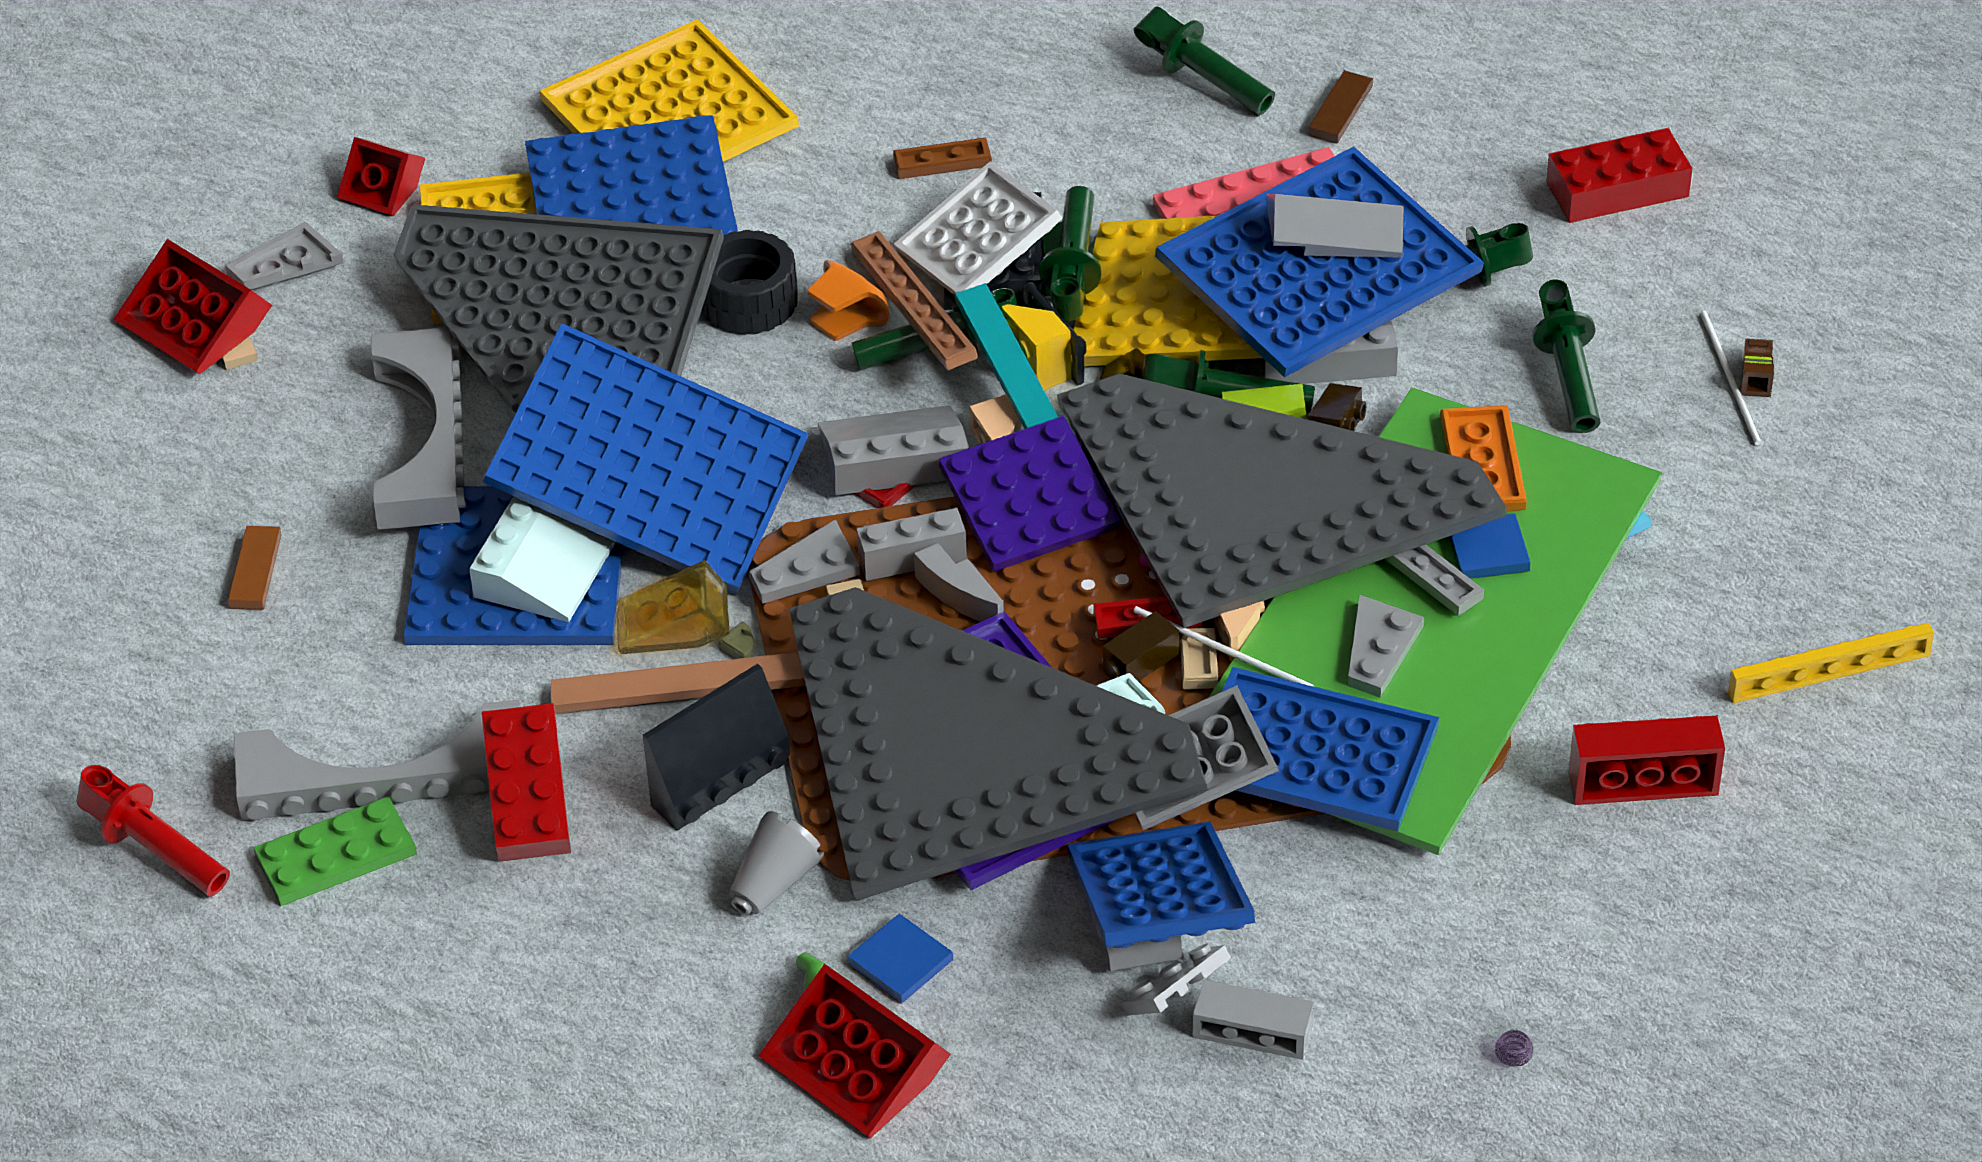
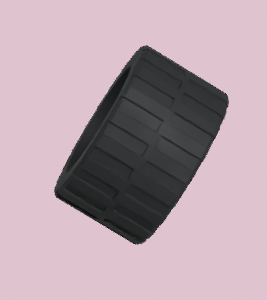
(754, 306)

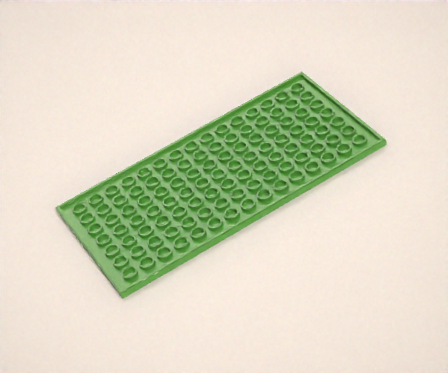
(1491, 659)

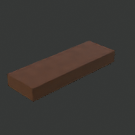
(1340, 106)

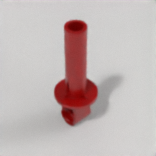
(127, 812)

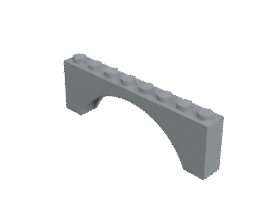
(428, 485)
(284, 783)

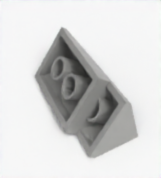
(1336, 226)

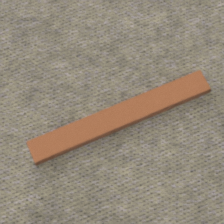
(914, 301)
(668, 682)

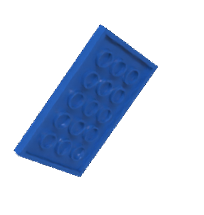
(1336, 749)
(1160, 885)

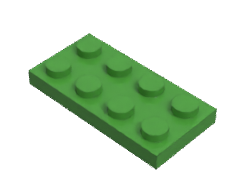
(334, 851)

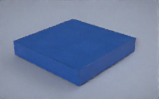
(1491, 549)
(900, 958)

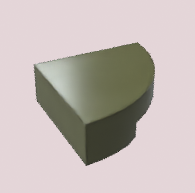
(739, 642)

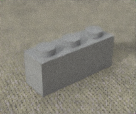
(890, 546)
(1253, 1019)

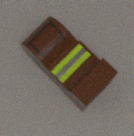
(1757, 364)

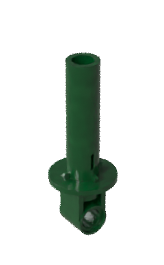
(1183, 47)
(1500, 249)
(1070, 268)
(1565, 335)
(906, 341)
(1212, 382)

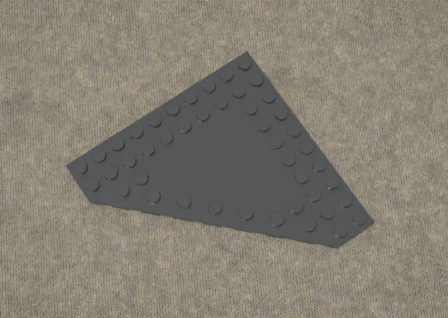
(517, 276)
(1259, 500)
(966, 748)

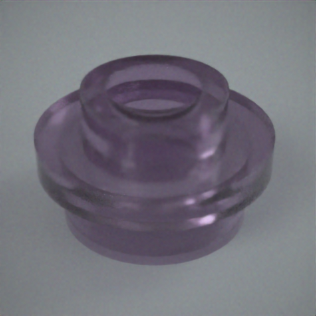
(1516, 1041)

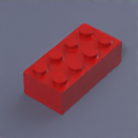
(1619, 175)
(1646, 760)
(526, 782)

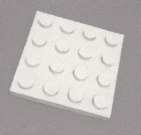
(978, 230)

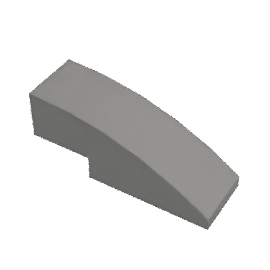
(956, 584)

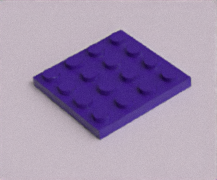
(1029, 493)

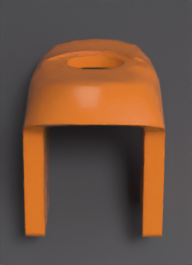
(846, 302)

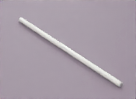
(1730, 377)
(1229, 651)

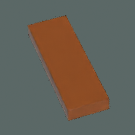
(941, 158)
(254, 567)

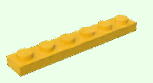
(1830, 662)

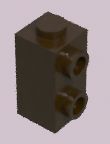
(1339, 407)
(1141, 648)

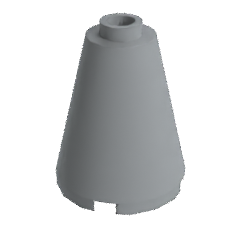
(773, 863)

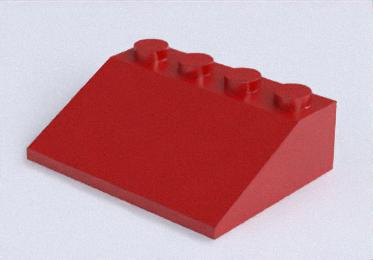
(191, 308)
(853, 1052)

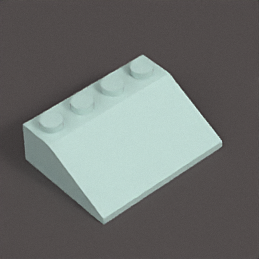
(538, 562)

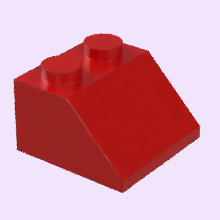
(379, 176)

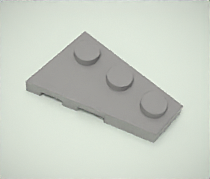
(285, 257)
(806, 565)
(1380, 644)
(1152, 997)

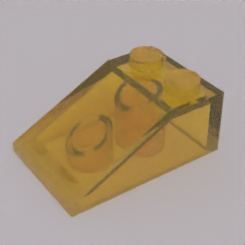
(674, 612)

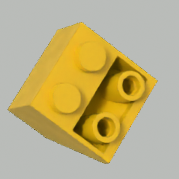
(1043, 341)

